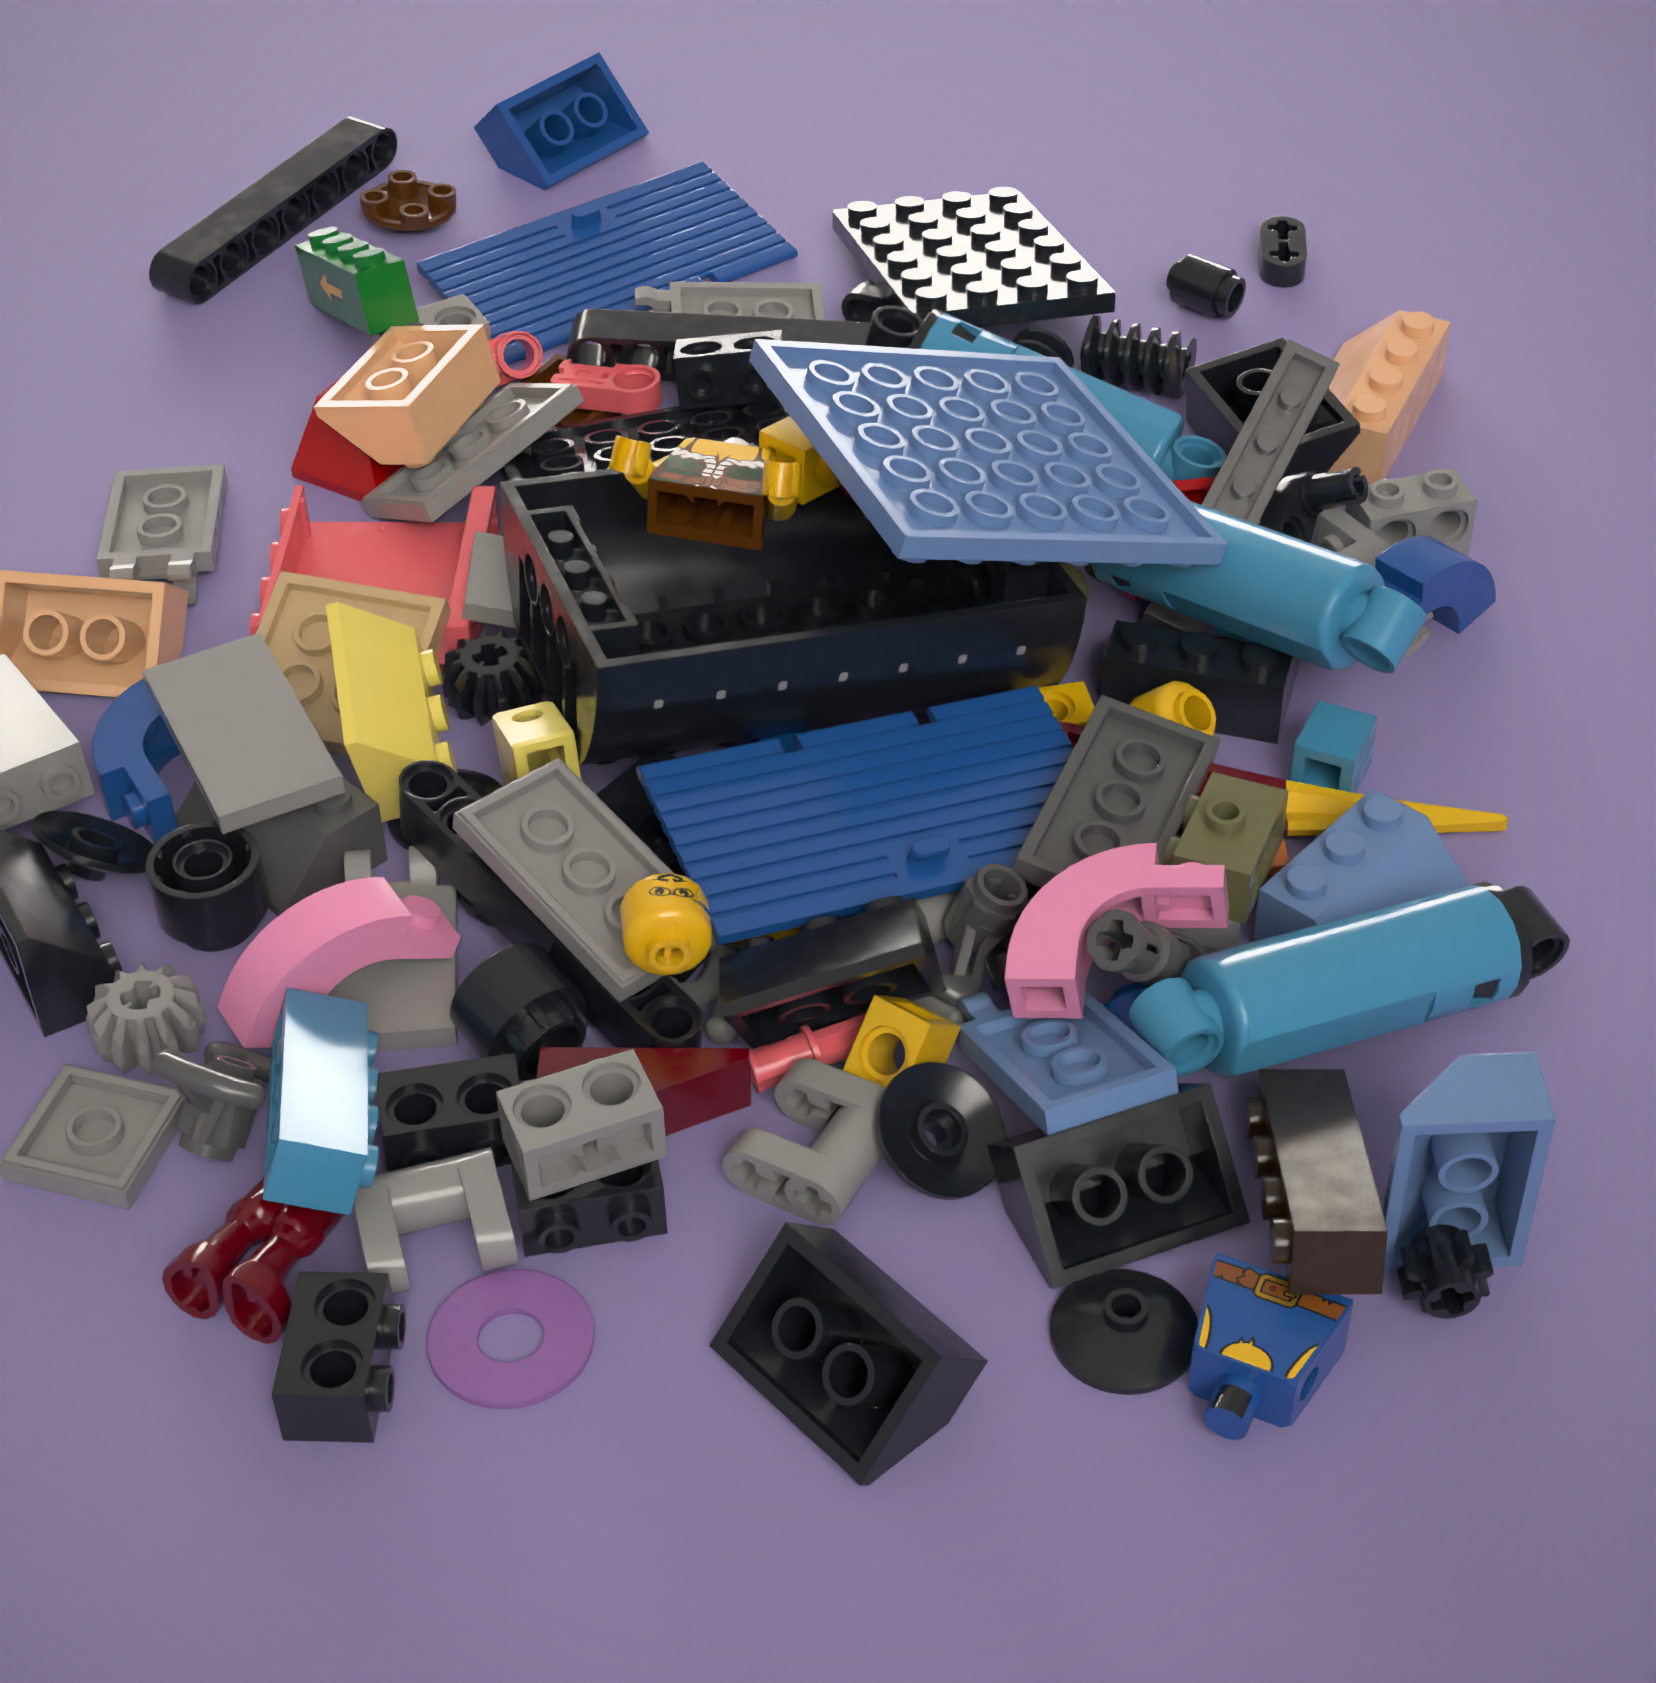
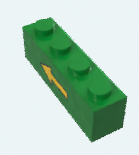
(356, 281)

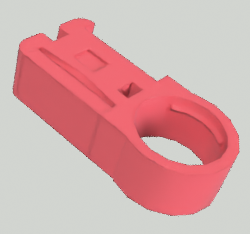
(613, 389)

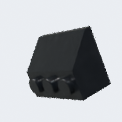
(1226, 390)
(1242, 679)
(48, 937)
(828, 971)
(1120, 1185)
(845, 1351)

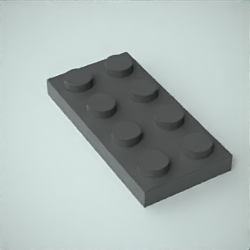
(1117, 789)

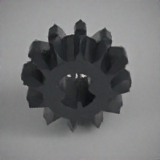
(489, 677)

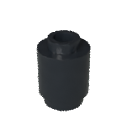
(1205, 286)

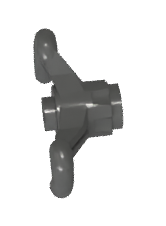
(981, 925)
(218, 1096)

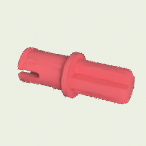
(826, 1045)

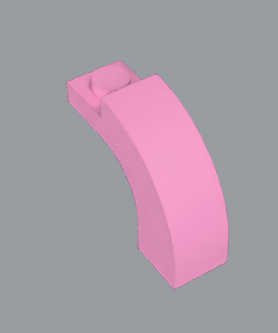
(1049, 942)
(323, 943)

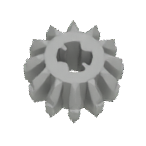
(145, 1015)

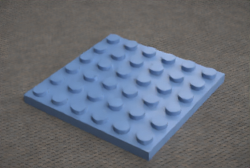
(984, 457)

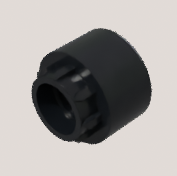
(207, 885)
(519, 1005)

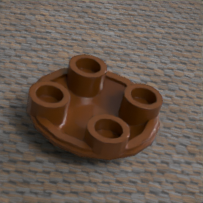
(408, 202)

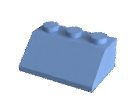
(1360, 863)
(1472, 1156)

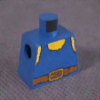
(1262, 1347)

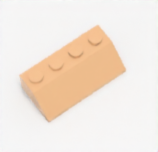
(1386, 385)

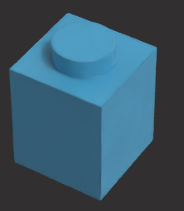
(1334, 747)

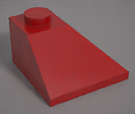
(335, 462)

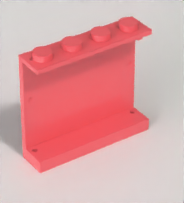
(387, 555)

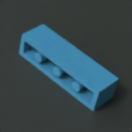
(321, 1103)

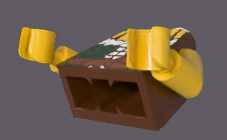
(710, 489)

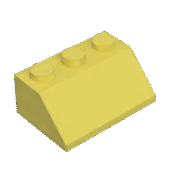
(386, 701)

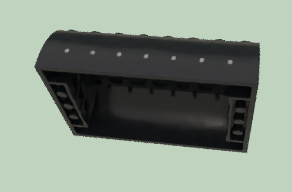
(724, 644)

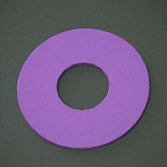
(509, 1385)

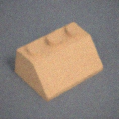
(412, 392)
(88, 630)

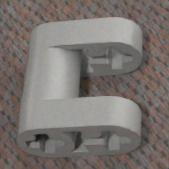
(819, 1179)
(432, 1197)

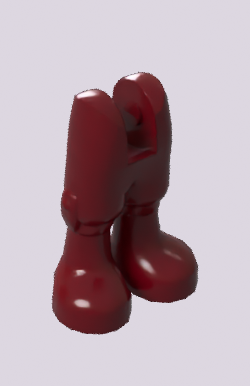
(254, 1290)

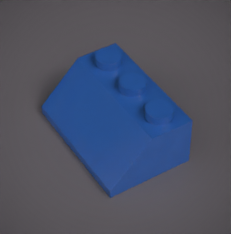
(561, 124)

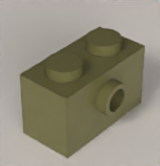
(1235, 827)

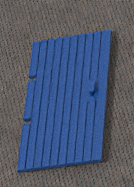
(602, 250)
(858, 810)

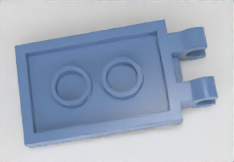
(1064, 1067)

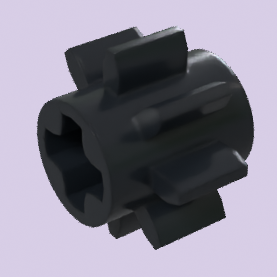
(1445, 1271)

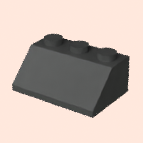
(307, 845)

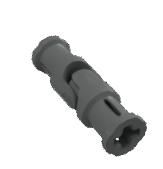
(1142, 948)

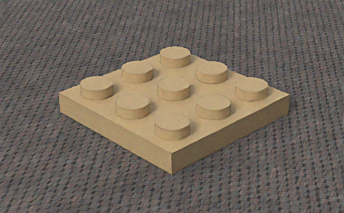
(300, 637)

